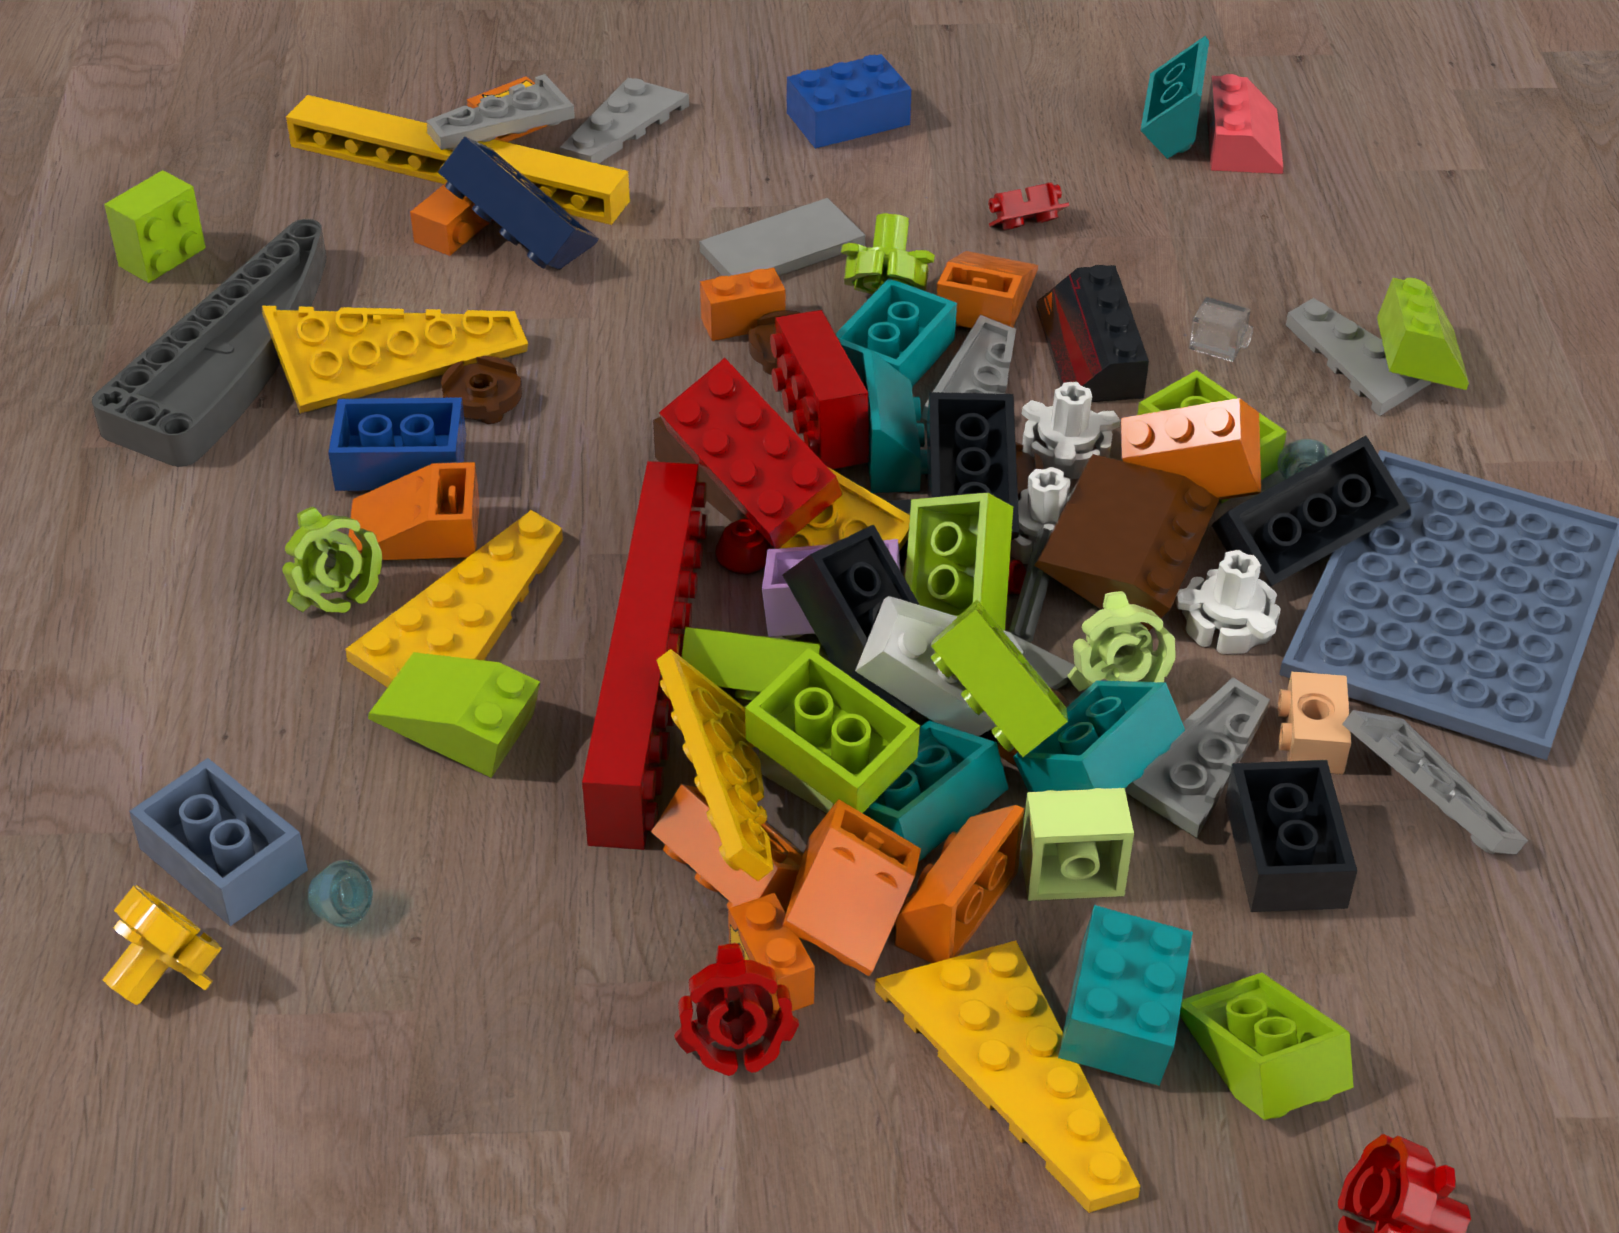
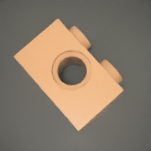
(1314, 719)

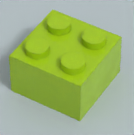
(155, 226)

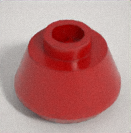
(742, 548)

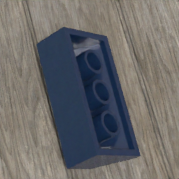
(515, 204)

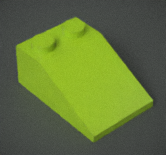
(459, 707)
(1270, 1045)

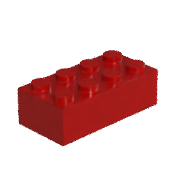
(821, 389)
(751, 453)

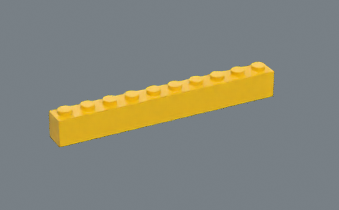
(406, 148)

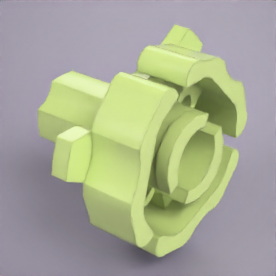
(1121, 646)

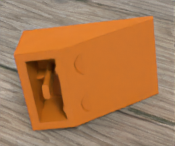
(986, 287)
(423, 513)
(851, 886)

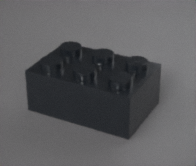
(1290, 836)

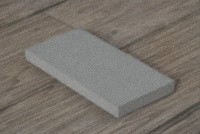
(783, 241)

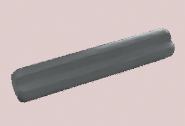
(1031, 593)

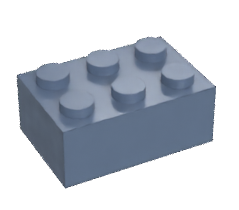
(219, 841)

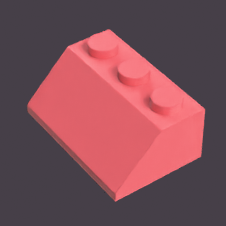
(1242, 127)

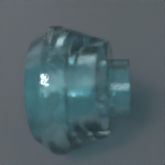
(1300, 455)
(341, 894)

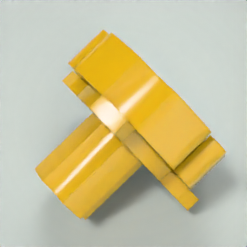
(159, 940)

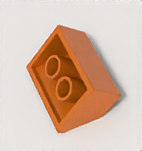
(1204, 442)
(695, 842)
(961, 885)

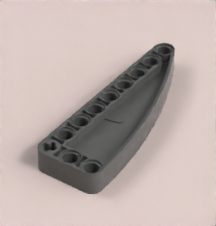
(214, 359)

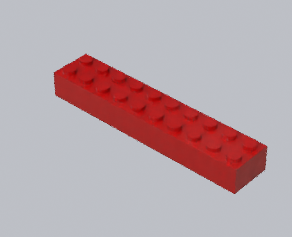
(650, 619)

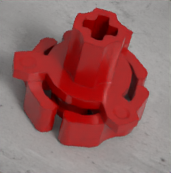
(735, 1010)
(1401, 1191)

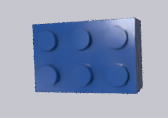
(848, 100)
(393, 437)

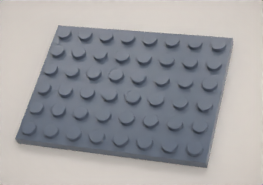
(1463, 606)

